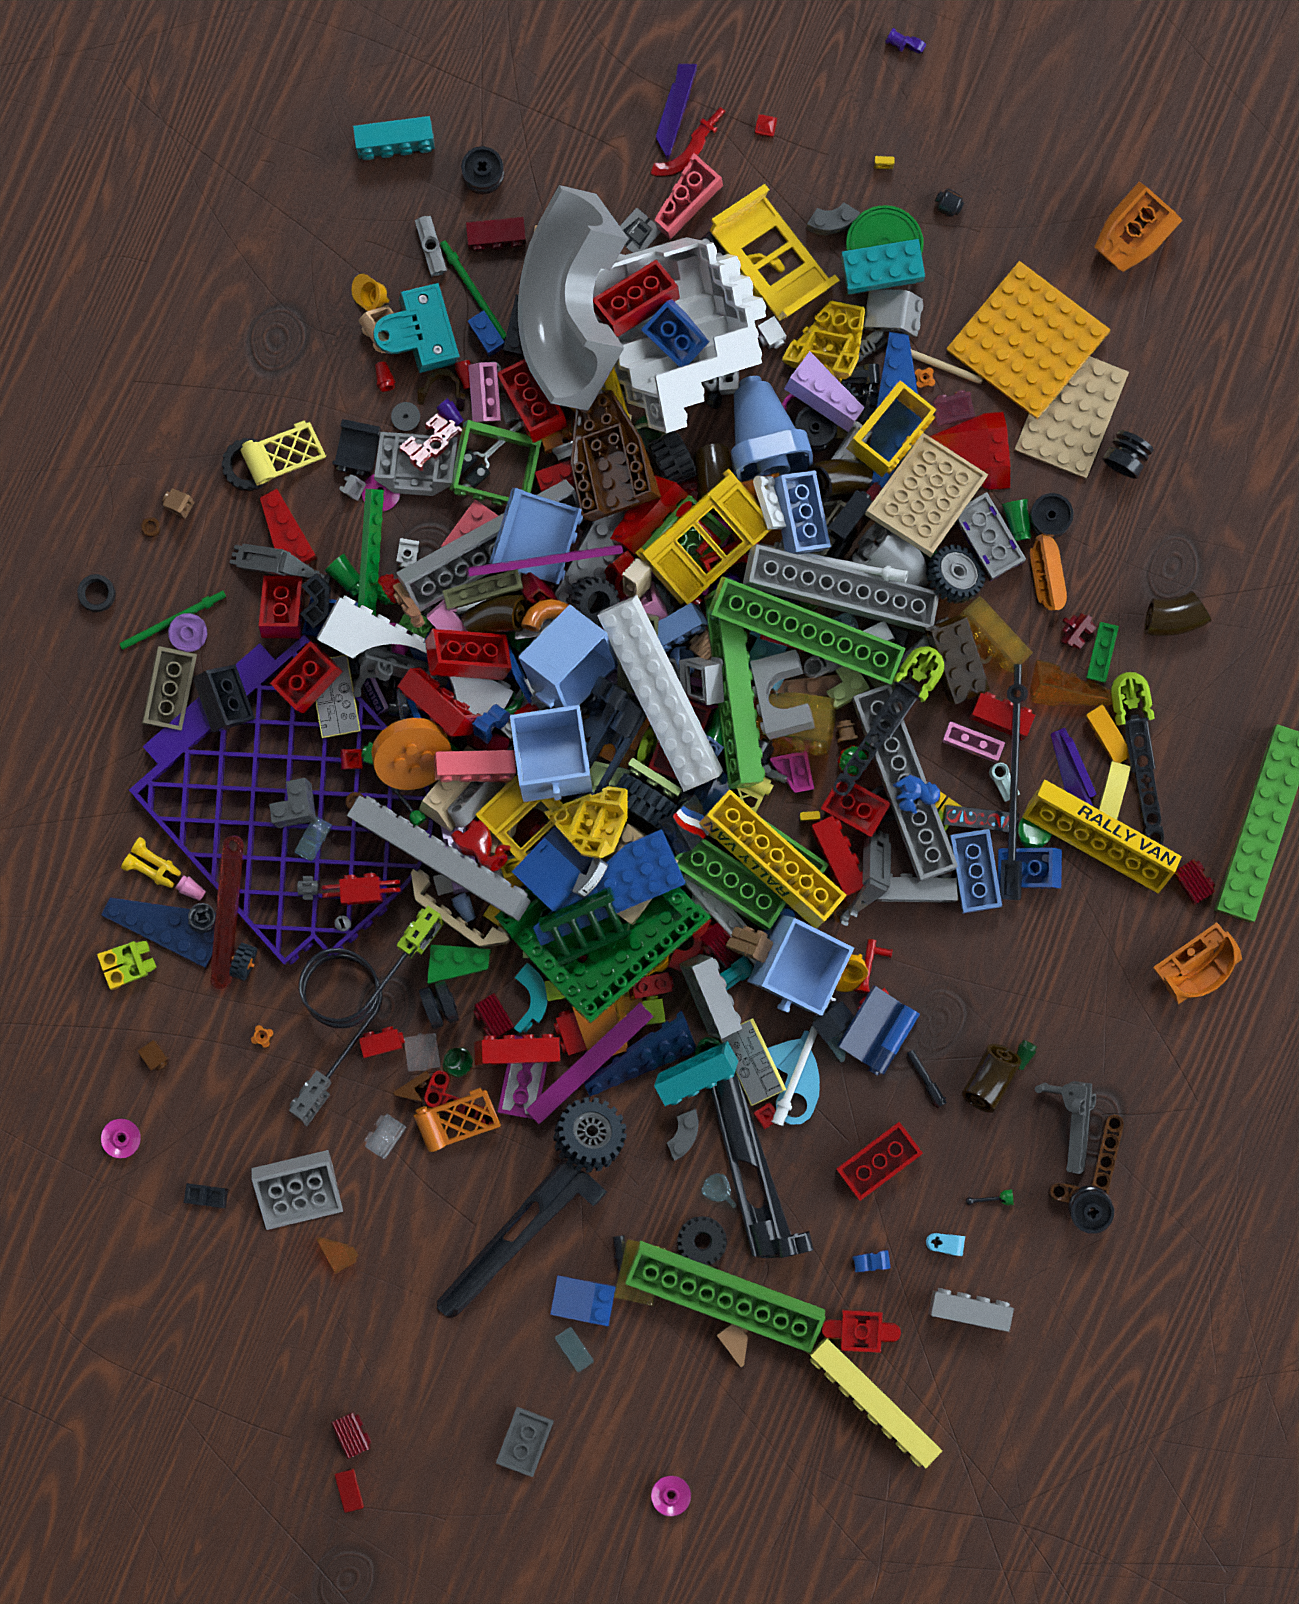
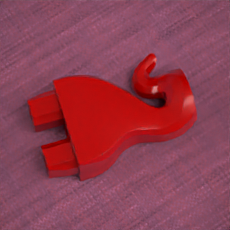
(478, 843)

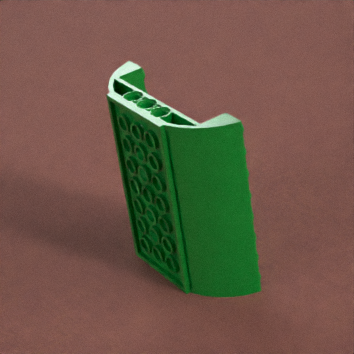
(616, 966)

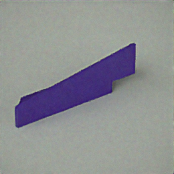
(675, 107)
(1072, 770)

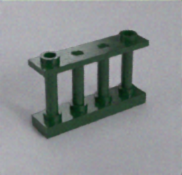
(584, 907)

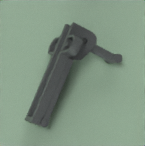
(382, 663)
(1078, 1100)

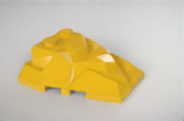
(831, 339)

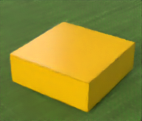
(882, 162)
(809, 816)

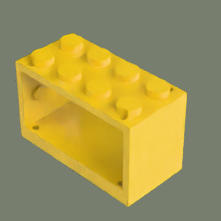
(915, 404)

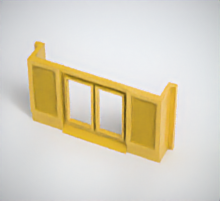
(747, 222)
(673, 563)
(507, 810)

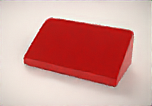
(349, 1490)

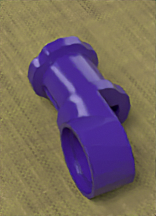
(901, 42)

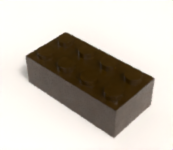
(963, 669)

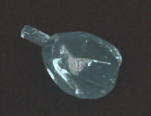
(717, 1189)

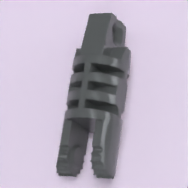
(871, 343)

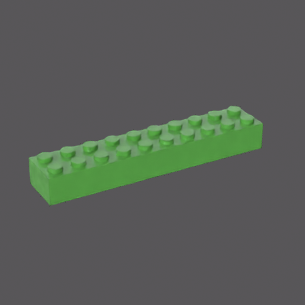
(806, 630)
(737, 711)
(1262, 827)
(725, 1296)

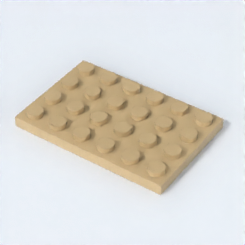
(1076, 420)
(926, 494)

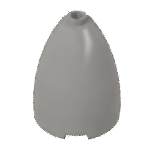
(891, 551)

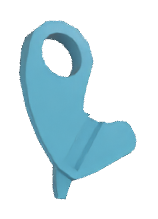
(785, 1058)

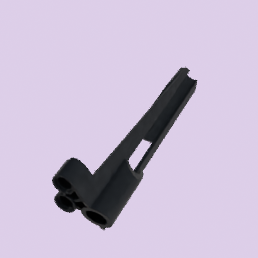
(616, 726)
(552, 1195)
(764, 1226)

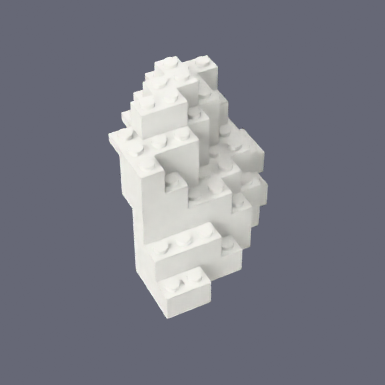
(719, 305)

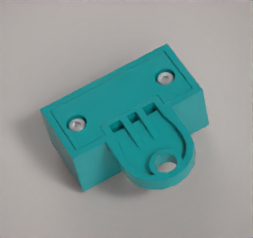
(421, 328)

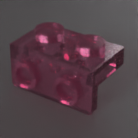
(953, 408)

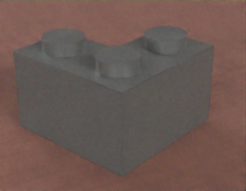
(298, 807)

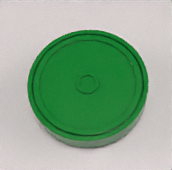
(882, 226)

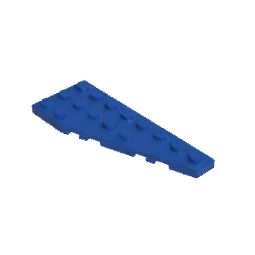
(898, 419)
(635, 875)

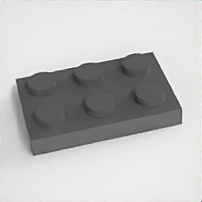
(524, 1441)

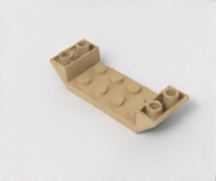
(494, 937)

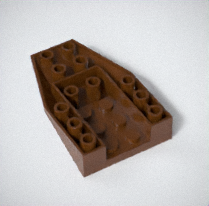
(609, 460)

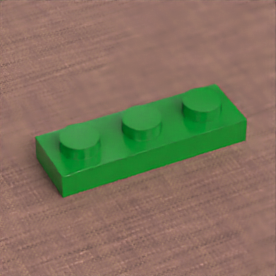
(1102, 652)

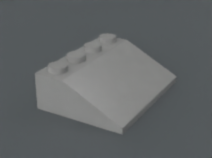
(297, 1189)

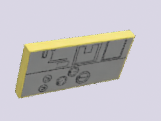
(337, 704)
(755, 1064)

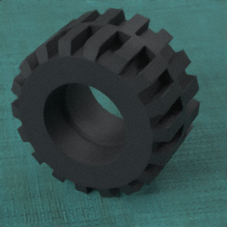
(584, 588)

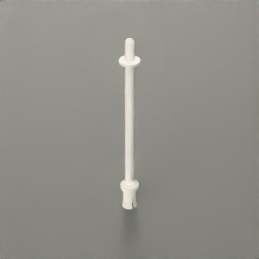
(887, 572)
(784, 1104)

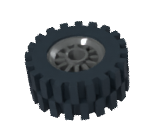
(645, 803)
(569, 1135)

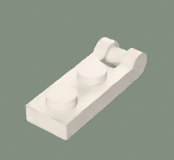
(769, 502)

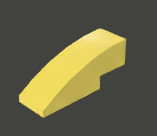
(1114, 789)

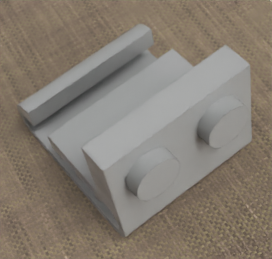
(893, 311)

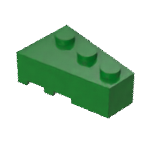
(454, 962)

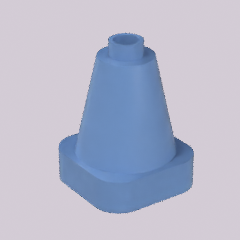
(765, 434)

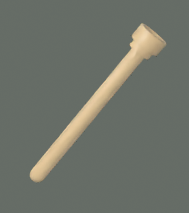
(946, 367)

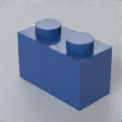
(486, 333)

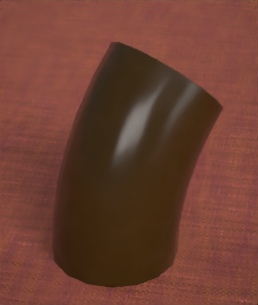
(710, 465)
(841, 477)
(496, 615)
(1175, 615)
(991, 1077)

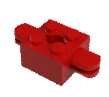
(361, 890)
(861, 1331)

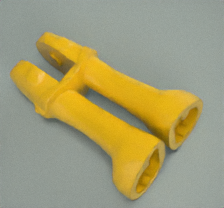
(132, 862)

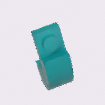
(535, 984)

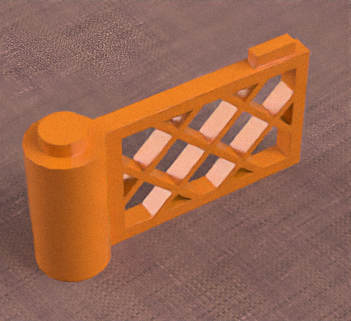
(432, 1125)

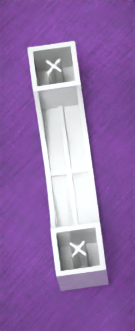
(356, 630)

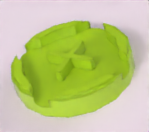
(647, 746)

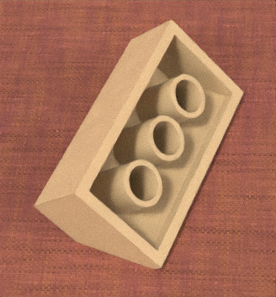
(440, 798)

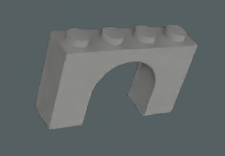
(766, 674)

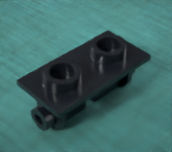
(867, 396)

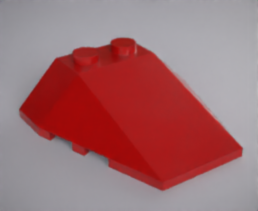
(983, 444)

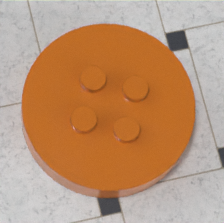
(406, 753)

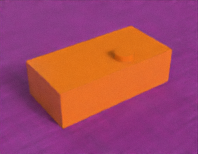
(599, 1027)

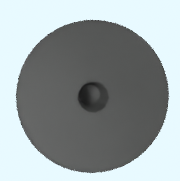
(405, 416)

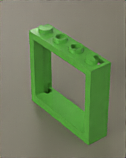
(500, 434)

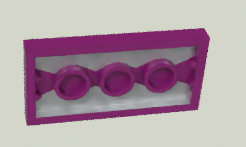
(521, 1087)

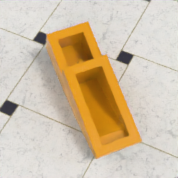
(1108, 734)

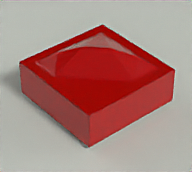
(765, 125)
(351, 759)
(765, 1115)

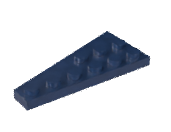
(164, 926)
(645, 1055)

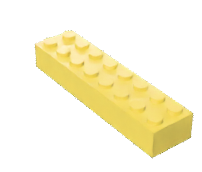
(879, 1406)

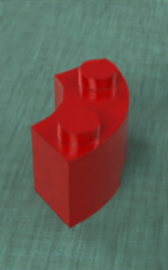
(615, 570)

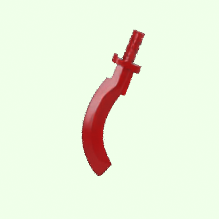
(695, 146)

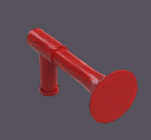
(704, 545)
(869, 956)

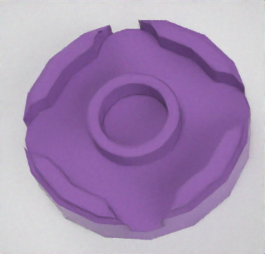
(187, 632)

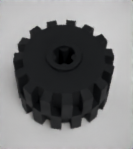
(672, 458)

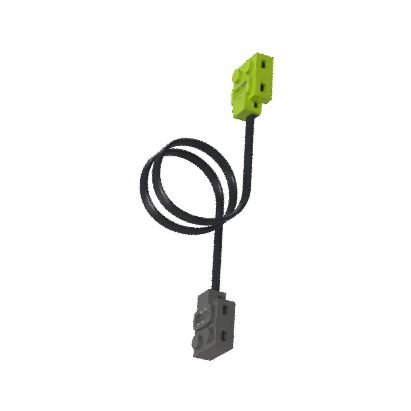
(415, 939)

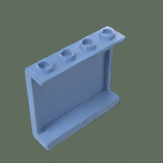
(536, 528)

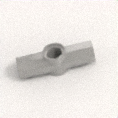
(433, 257)

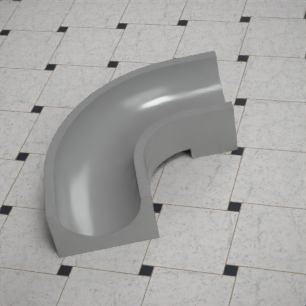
(556, 315)

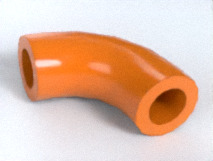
(542, 611)

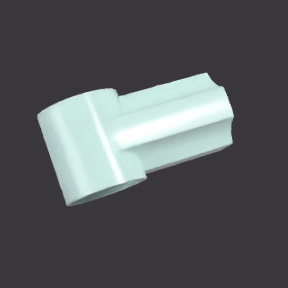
(1003, 782)

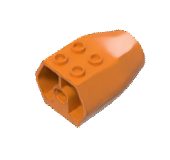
(1136, 228)

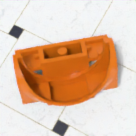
(1198, 965)

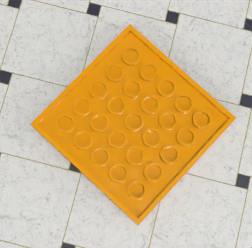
(1028, 340)

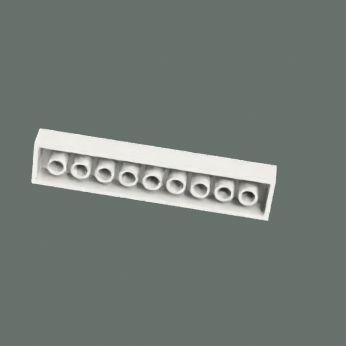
(660, 693)

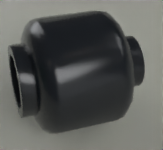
(949, 202)

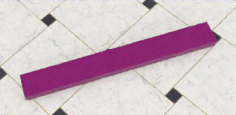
(543, 560)
(589, 1063)

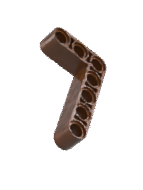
(1098, 1169)

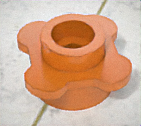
(924, 382)
(259, 1030)

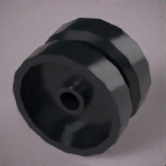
(478, 159)
(821, 438)
(1054, 505)
(442, 1003)
(1097, 1219)

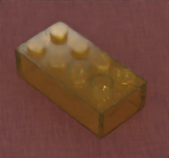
(996, 635)

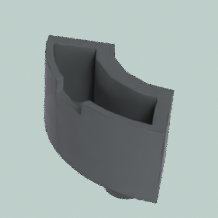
(832, 221)
(685, 1134)

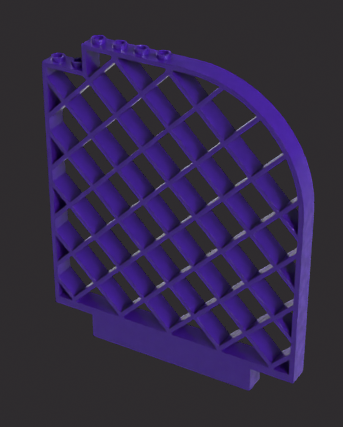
(172, 744)

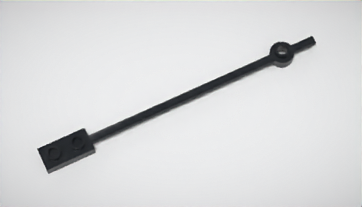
(1012, 869)

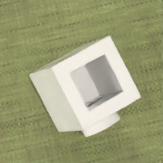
(771, 333)

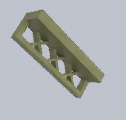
(483, 589)

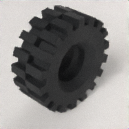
(709, 1227)

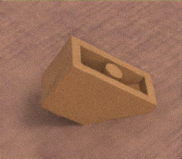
(178, 502)
(735, 1341)

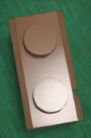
(750, 944)

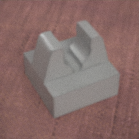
(353, 487)

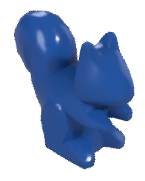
(915, 788)

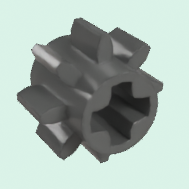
(308, 887)

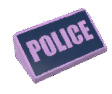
(375, 696)

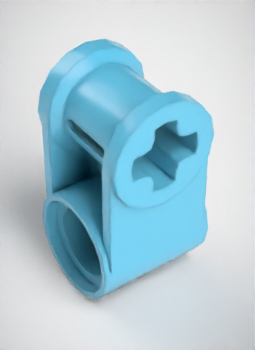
(949, 1243)

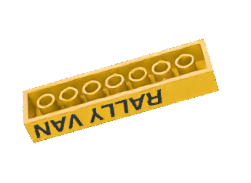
(1101, 836)
(772, 859)

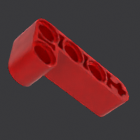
(444, 1097)

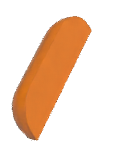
(1048, 573)

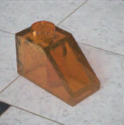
(338, 1253)

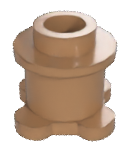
(846, 731)

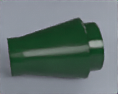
(1026, 1051)

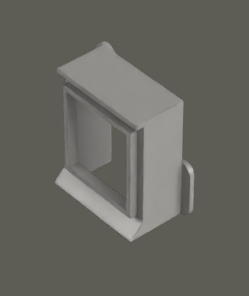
(711, 679)

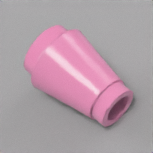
(190, 888)

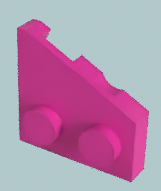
(797, 769)

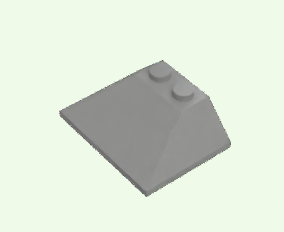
(400, 476)

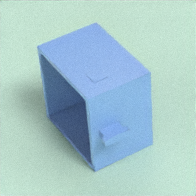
(568, 659)
(551, 753)
(801, 965)

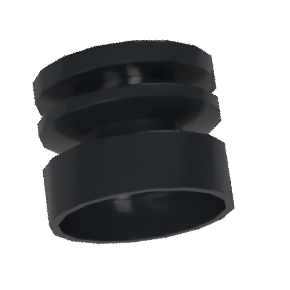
(1129, 451)

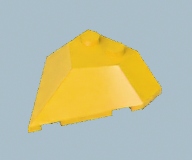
(593, 821)

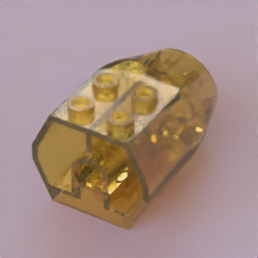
(812, 740)

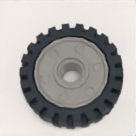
(955, 574)

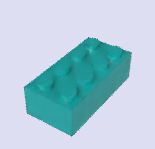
(394, 137)
(883, 266)
(696, 1073)

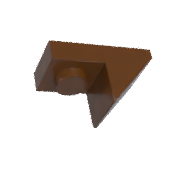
(409, 1091)

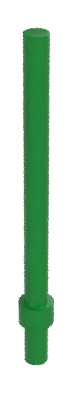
(453, 259)
(206, 602)

